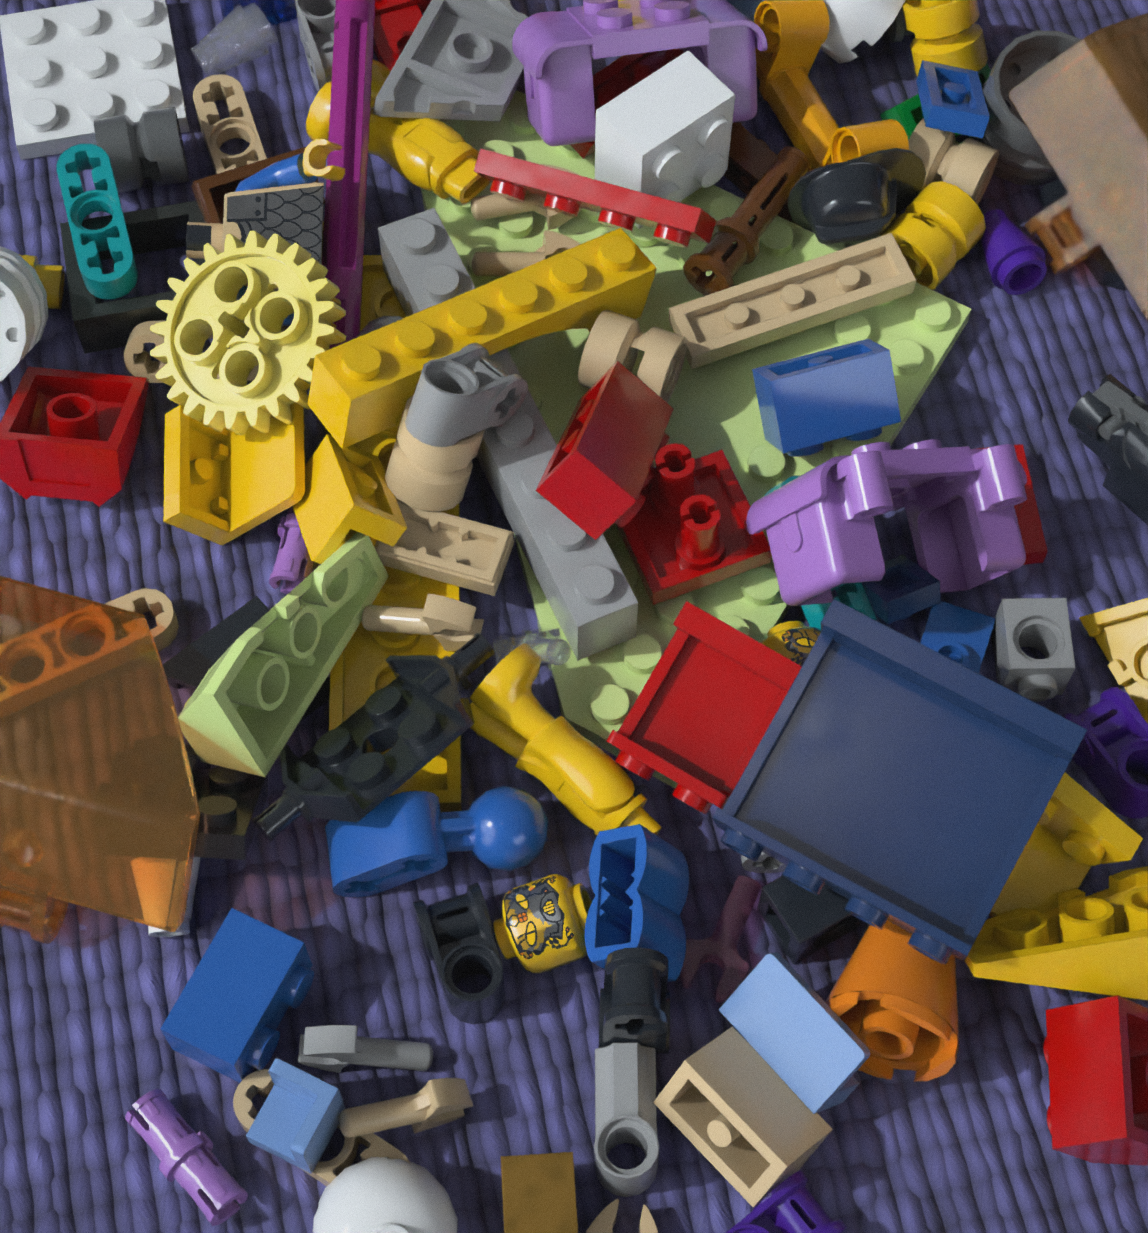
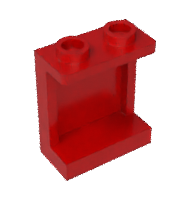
(704, 709)

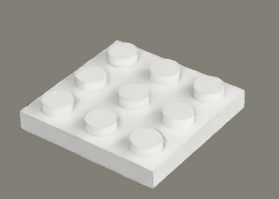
(87, 66)

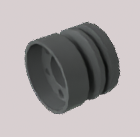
(1019, 153)

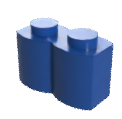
(638, 896)

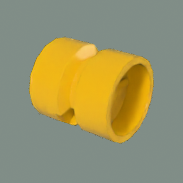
(945, 33)
(937, 231)

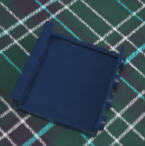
(899, 783)

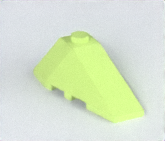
(279, 664)

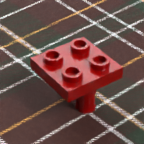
(691, 526)

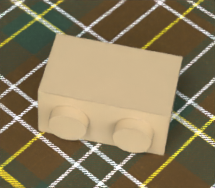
(741, 1116)

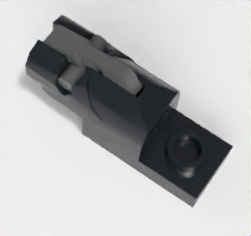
(1116, 430)

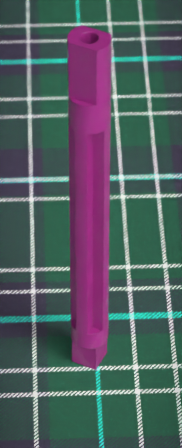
(350, 128)

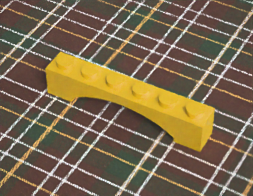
(369, 379)

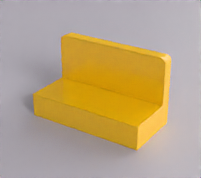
(345, 493)

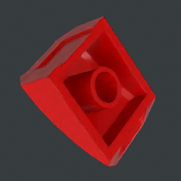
(71, 433)

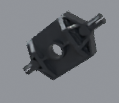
(412, 715)

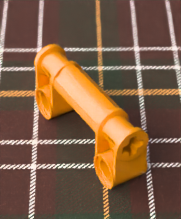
(794, 38)

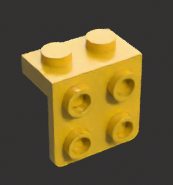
(230, 481)

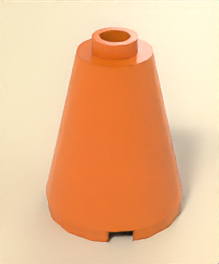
(899, 1005)

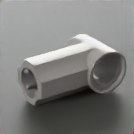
(625, 1115)

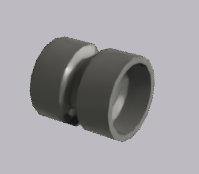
(144, 148)

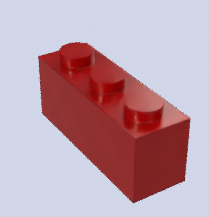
(607, 452)

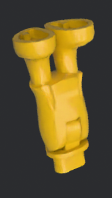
(417, 148)
(552, 750)

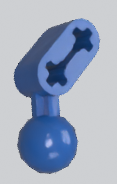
(411, 838)

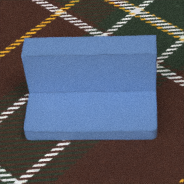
(796, 1033)

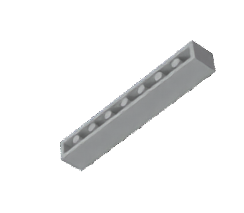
(571, 567)

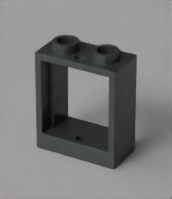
(110, 323)

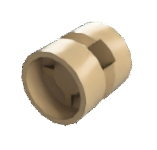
(962, 164)
(620, 339)
(427, 474)

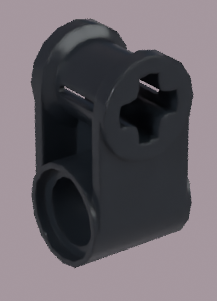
(463, 943)
(635, 999)

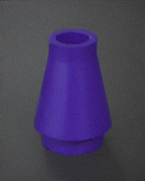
(1011, 255)

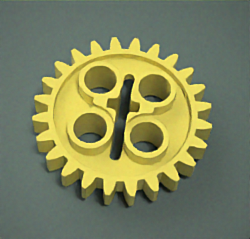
(209, 307)

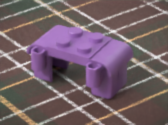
(560, 46)
(954, 503)

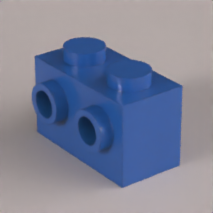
(827, 397)
(239, 997)

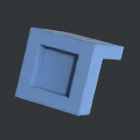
(296, 1116)

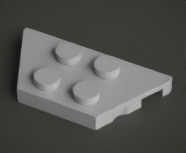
(456, 64)

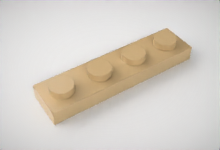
(792, 300)

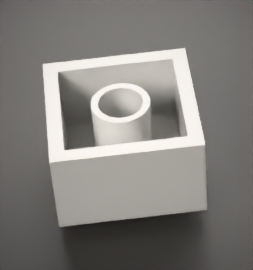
(666, 132)

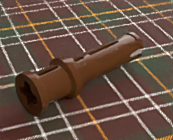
(781, 176)

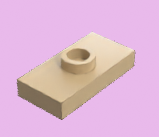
(449, 549)

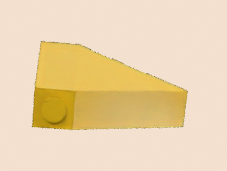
(1079, 946)

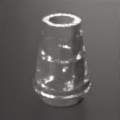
(235, 40)

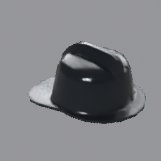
(856, 197)

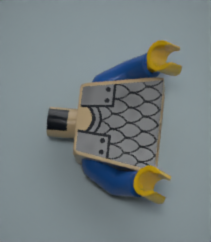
(275, 201)

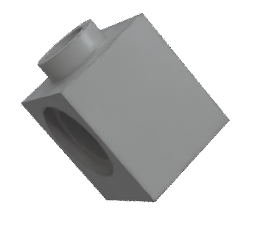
(1040, 625)

